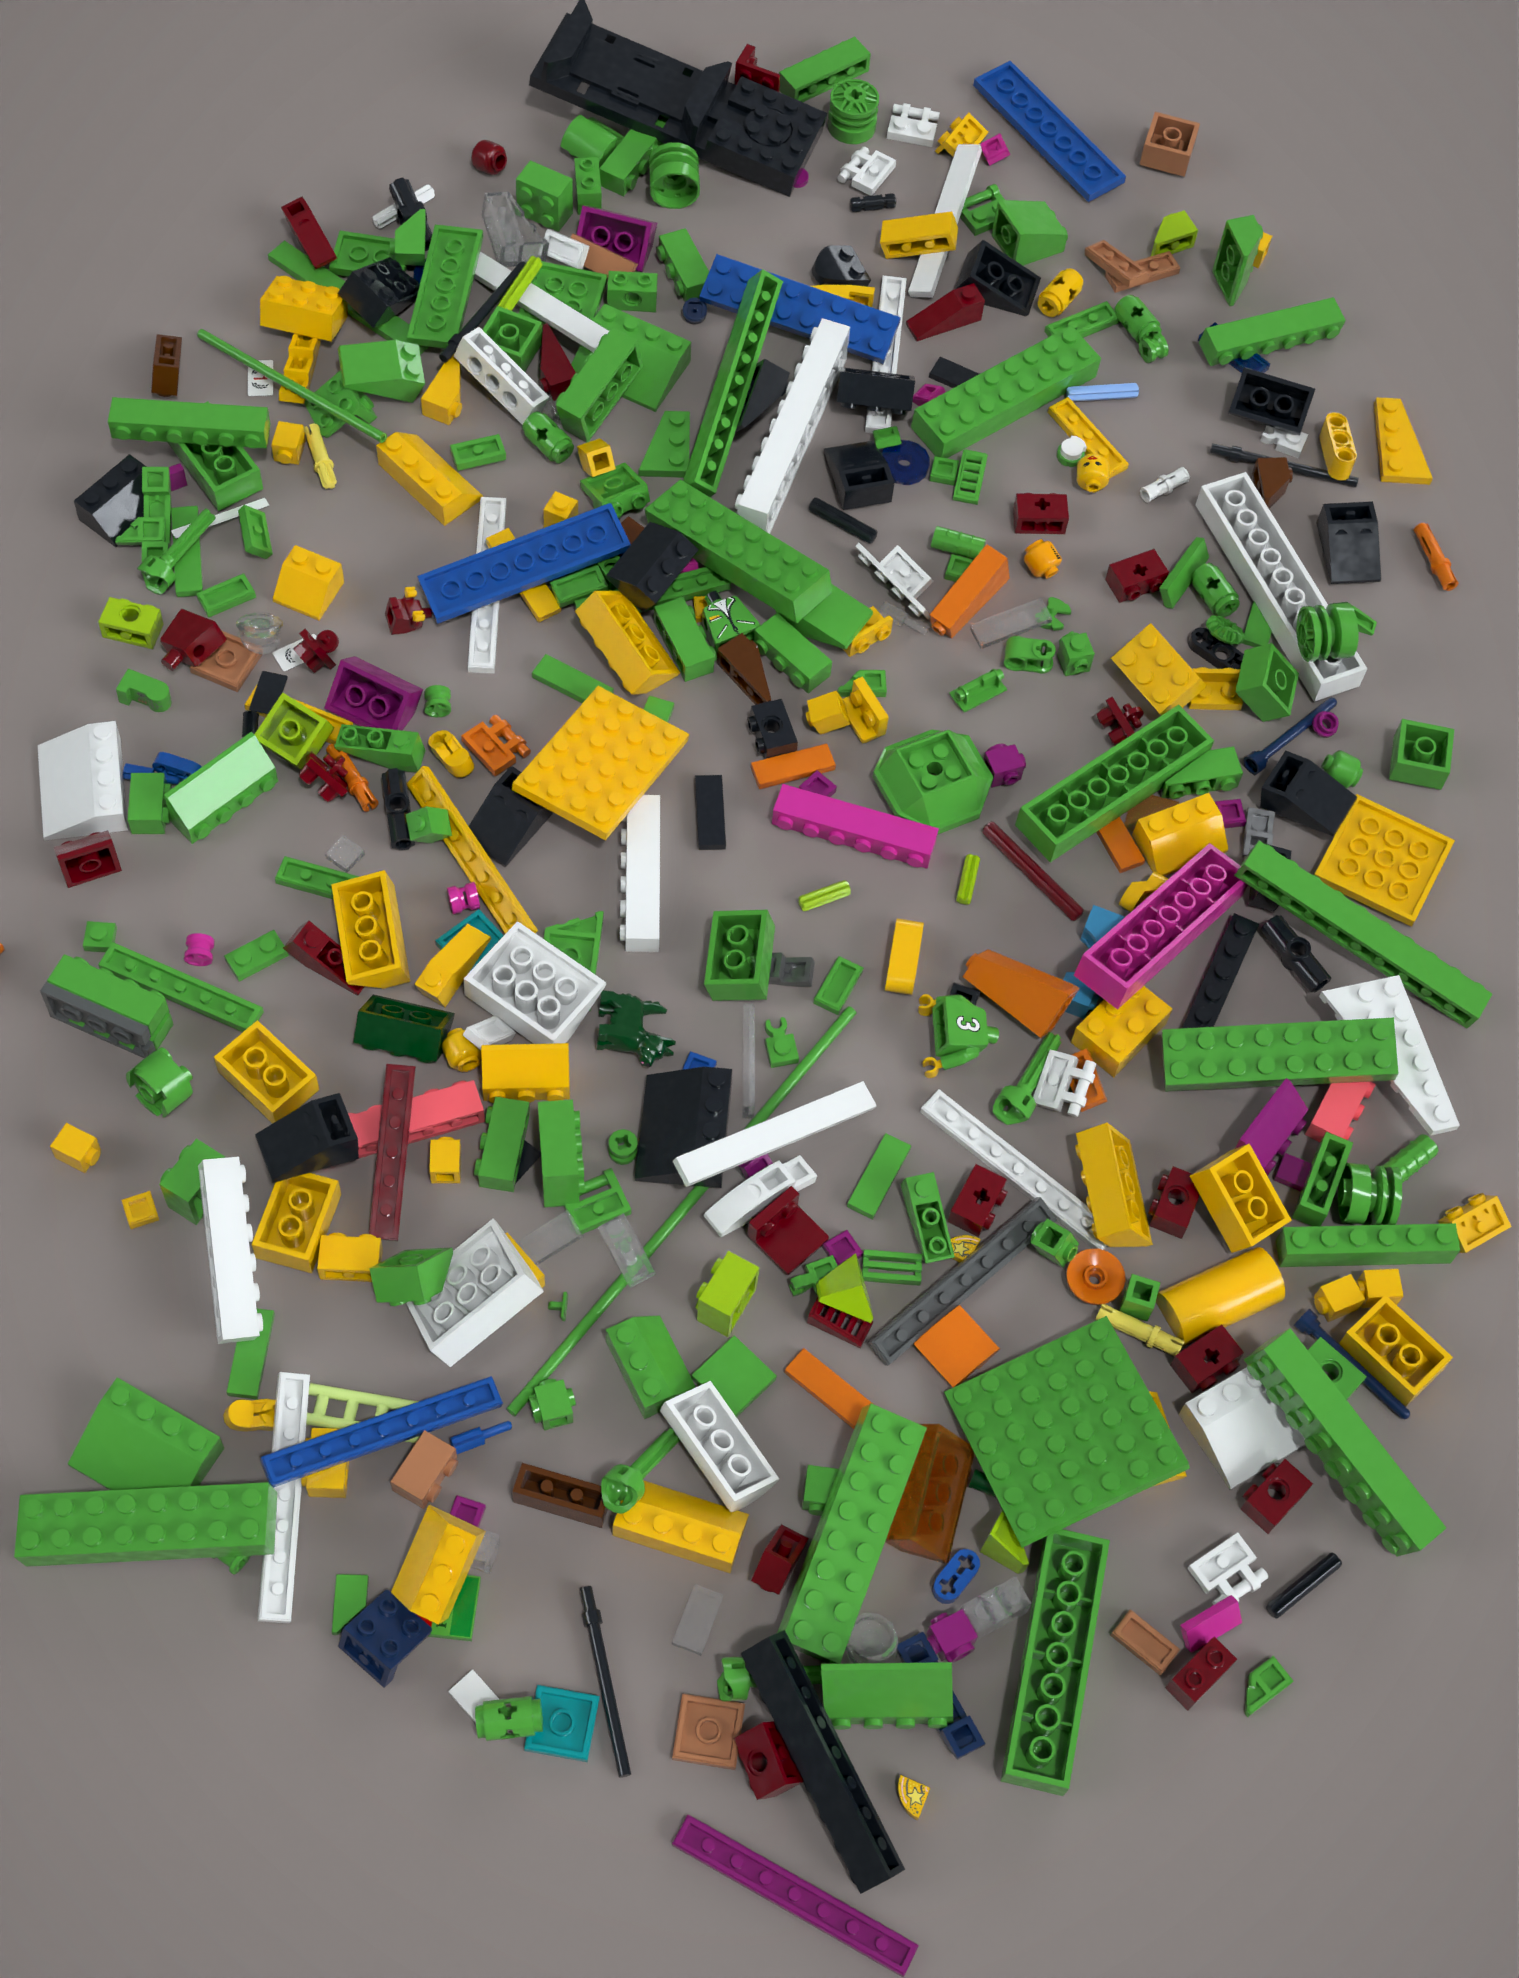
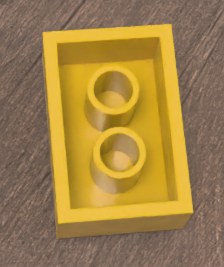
(303, 308)
(1158, 671)
(1120, 1034)
(266, 1072)
(1240, 1198)
(295, 1220)
(1395, 1350)

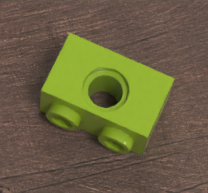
(131, 622)

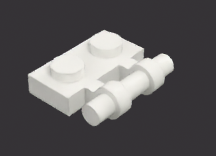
(913, 130)
(871, 175)
(1056, 1079)
(1224, 1562)

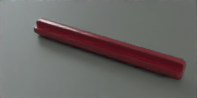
(1033, 871)

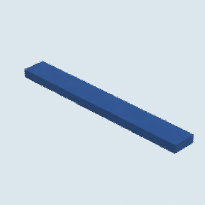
(380, 1432)

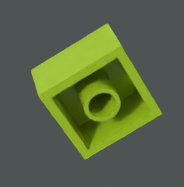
(293, 731)
(727, 1293)

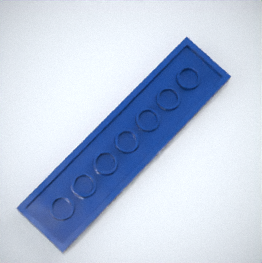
(1049, 131)
(803, 307)
(524, 563)

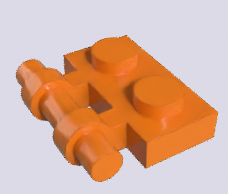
(490, 749)

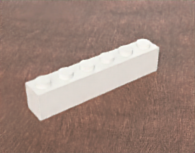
(642, 876)
(229, 1250)

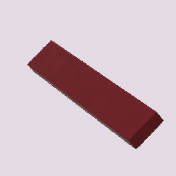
(392, 1152)

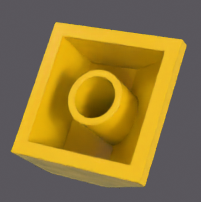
(308, 582)

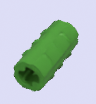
(957, 542)
(1413, 1156)

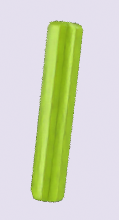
(520, 283)

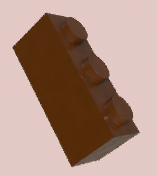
(559, 1495)

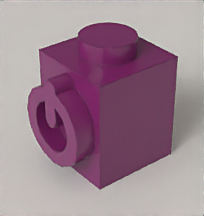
(1004, 764)
(952, 1636)

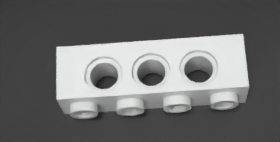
(500, 375)

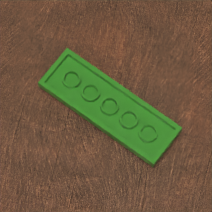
(445, 285)

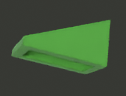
(1365, 623)

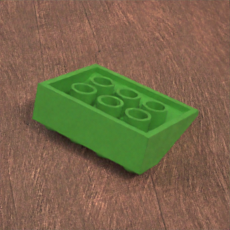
(661, 352)
(143, 1444)
(888, 1694)

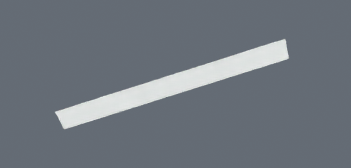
(224, 516)

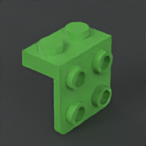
(347, 399)

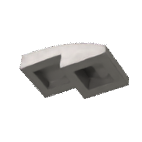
(1257, 827)
(791, 971)

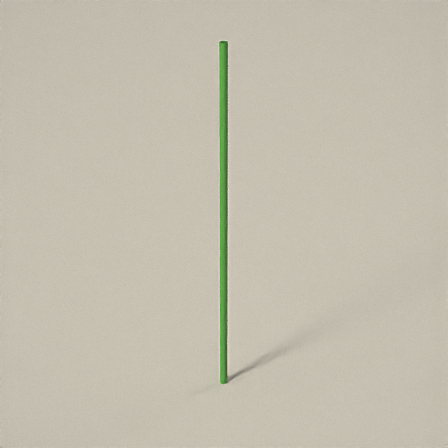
(675, 1218)

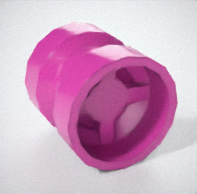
(457, 900)

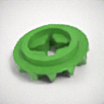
(1225, 630)

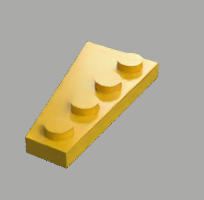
(1398, 447)

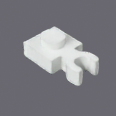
(1286, 442)

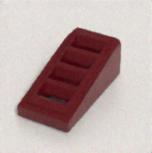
(826, 1325)

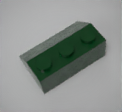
(402, 1028)

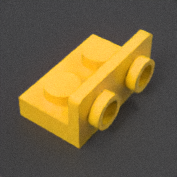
(963, 131)
(875, 629)
(1220, 690)
(865, 712)
(1477, 1220)

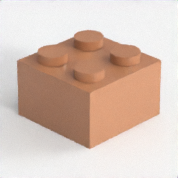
(1169, 144)

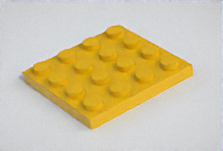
(1384, 860)

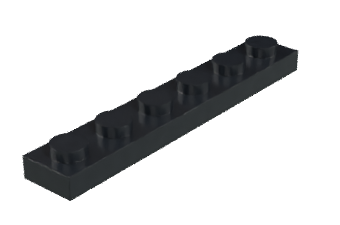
(1222, 973)

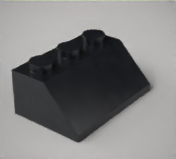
(875, 390)
(1271, 401)
(113, 500)
(651, 564)

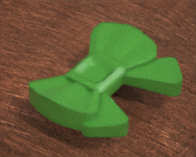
(1056, 606)

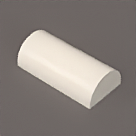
(720, 1446)

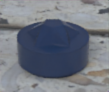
(694, 311)

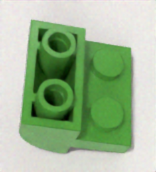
(590, 139)

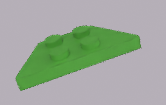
(578, 939)

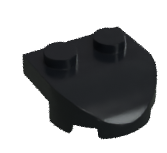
(839, 267)

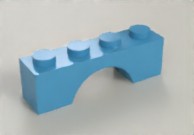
(1098, 924)

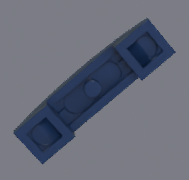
(961, 1735)

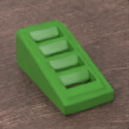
(974, 462)

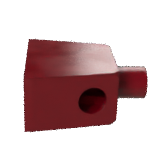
(190, 640)

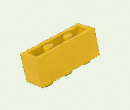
(919, 235)

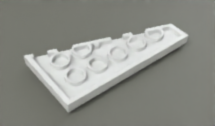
(1418, 1075)

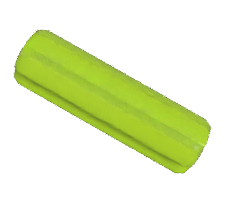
(968, 879)
(824, 895)

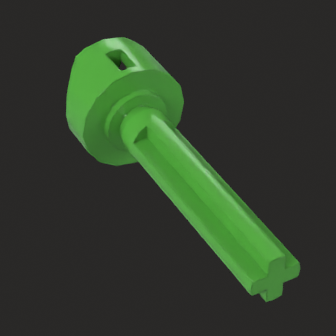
(160, 569)
(1018, 1097)
(627, 1482)
(739, 1680)

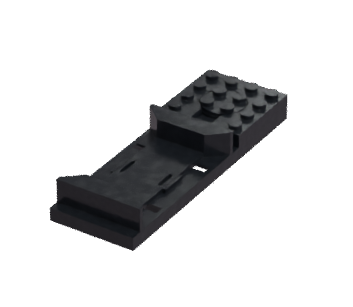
(727, 124)

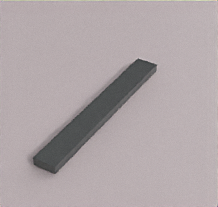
(960, 1282)

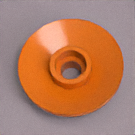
(1096, 1264)

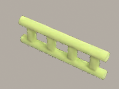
(353, 1400)

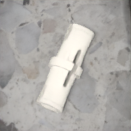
(1164, 484)

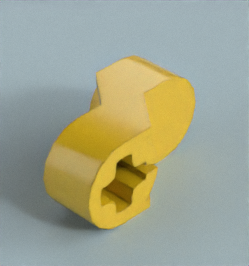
(459, 762)
(1140, 890)
(241, 1414)

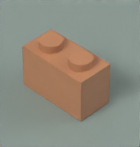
(425, 1470)

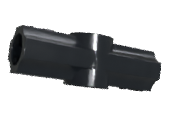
(408, 204)
(397, 797)
(1286, 942)

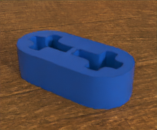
(174, 765)
(962, 1580)

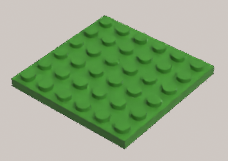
(1066, 1431)

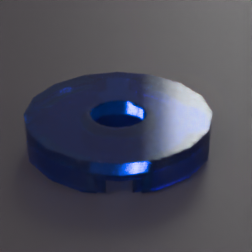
(910, 452)

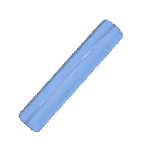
(1102, 392)

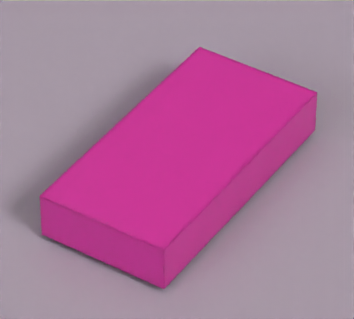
(1211, 1623)

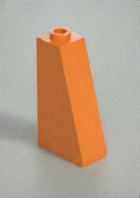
(970, 592)
(1021, 990)

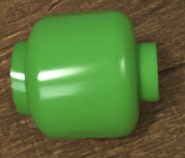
(1343, 768)

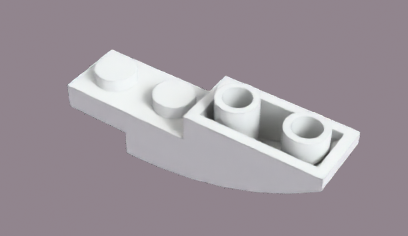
(757, 1193)

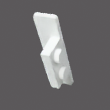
(903, 573)

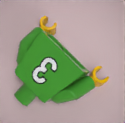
(958, 1031)

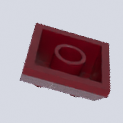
(87, 858)

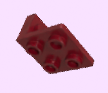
(747, 68)
(786, 1232)

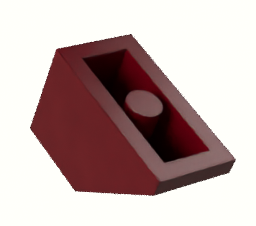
(779, 1559)

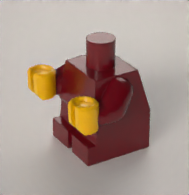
(406, 613)

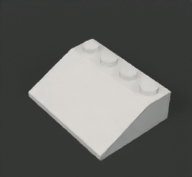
(82, 782)
(533, 987)
(480, 1293)
(1240, 1428)

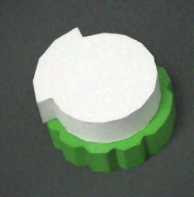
(1071, 451)

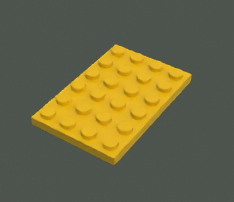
(600, 762)

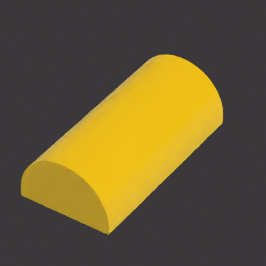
(1222, 1295)

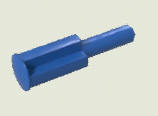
(130, 768)
(476, 1437)

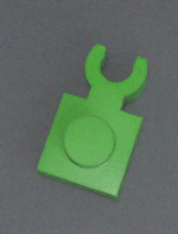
(780, 1047)

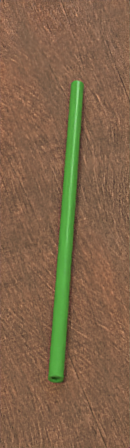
(292, 386)

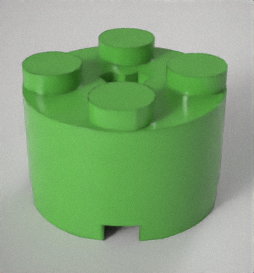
(160, 1082)

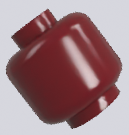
(489, 157)

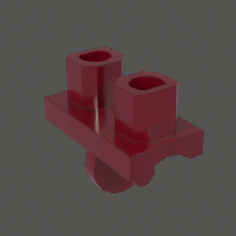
(315, 651)
(1113, 714)
(334, 784)

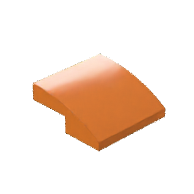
(956, 1346)

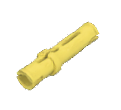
(1151, 1335)

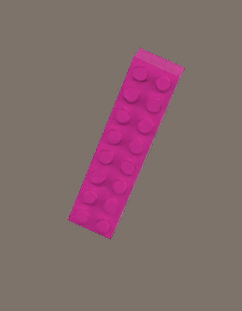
(1161, 926)

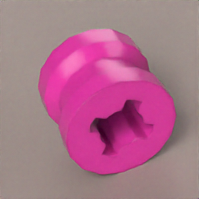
(199, 949)

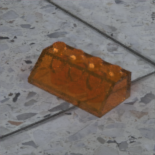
(933, 1496)

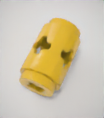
(1060, 292)

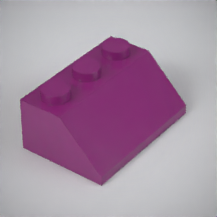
(618, 233)
(372, 696)
(1275, 1125)

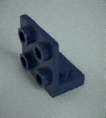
(383, 1637)

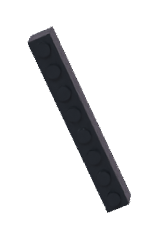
(822, 1762)

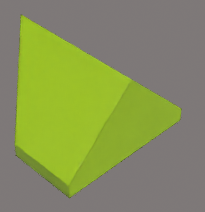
(846, 1290)
(1004, 1547)

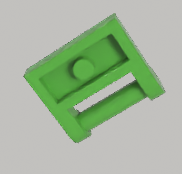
(981, 218)
(600, 1207)

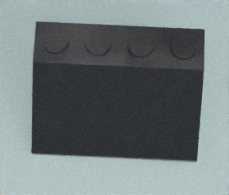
(679, 1116)

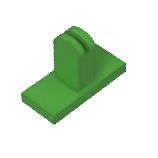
(562, 1306)

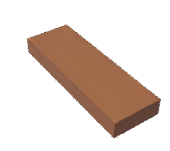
(603, 260)
(1116, 263)
(1158, 266)

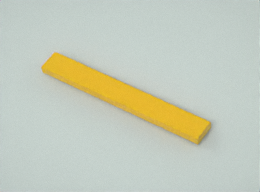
(471, 854)

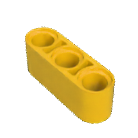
(1337, 446)
(904, 956)

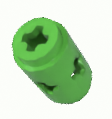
(1137, 318)
(548, 437)
(1215, 590)
(524, 1713)

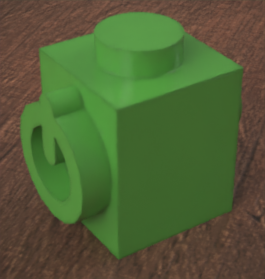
(1075, 653)
(1054, 1242)
(552, 1404)

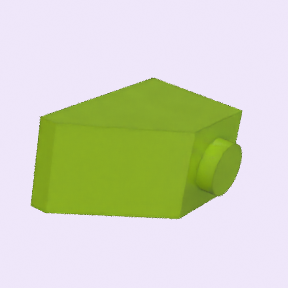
(1175, 234)

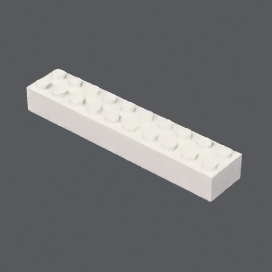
(794, 426)
(1272, 577)

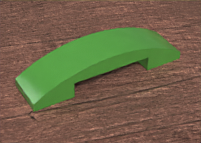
(157, 503)

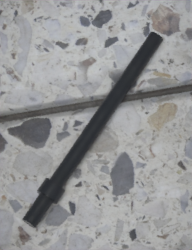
(479, 316)
(1236, 454)
(592, 1621)

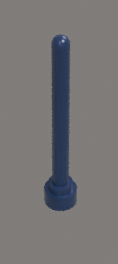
(1257, 760)
(1310, 1325)

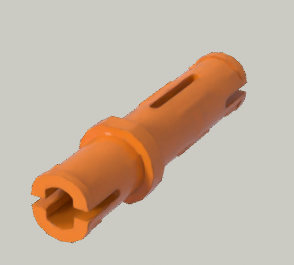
(1439, 564)
(356, 783)

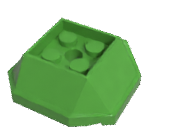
(937, 800)

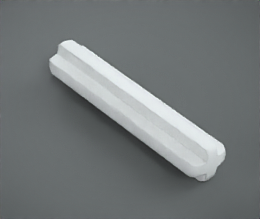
(390, 213)

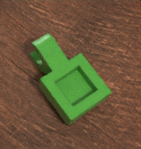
(814, 1272)

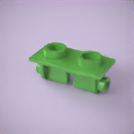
(979, 690)

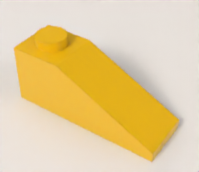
(443, 395)
(451, 965)

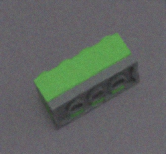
(107, 1006)

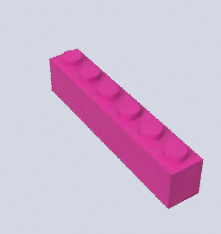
(854, 826)

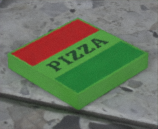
(462, 1617)

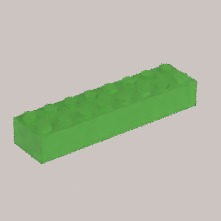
(1005, 393)
(743, 551)
(1112, 783)
(1272, 1052)
(1344, 1444)
(146, 1524)
(851, 1533)
(1055, 1662)

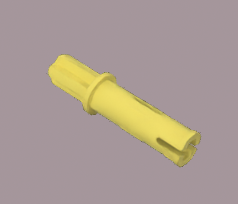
(323, 464)

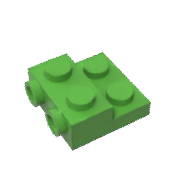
(619, 487)

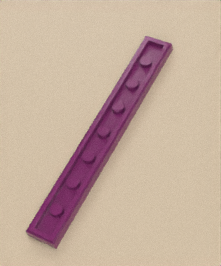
(795, 1895)

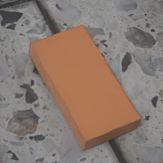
(1145, 1642)

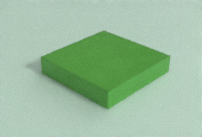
(736, 1375)

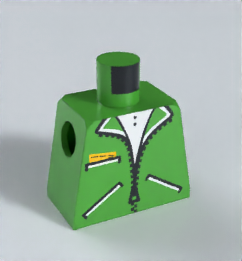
(726, 619)

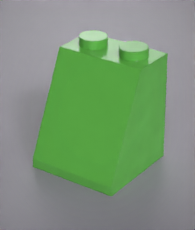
(1028, 230)

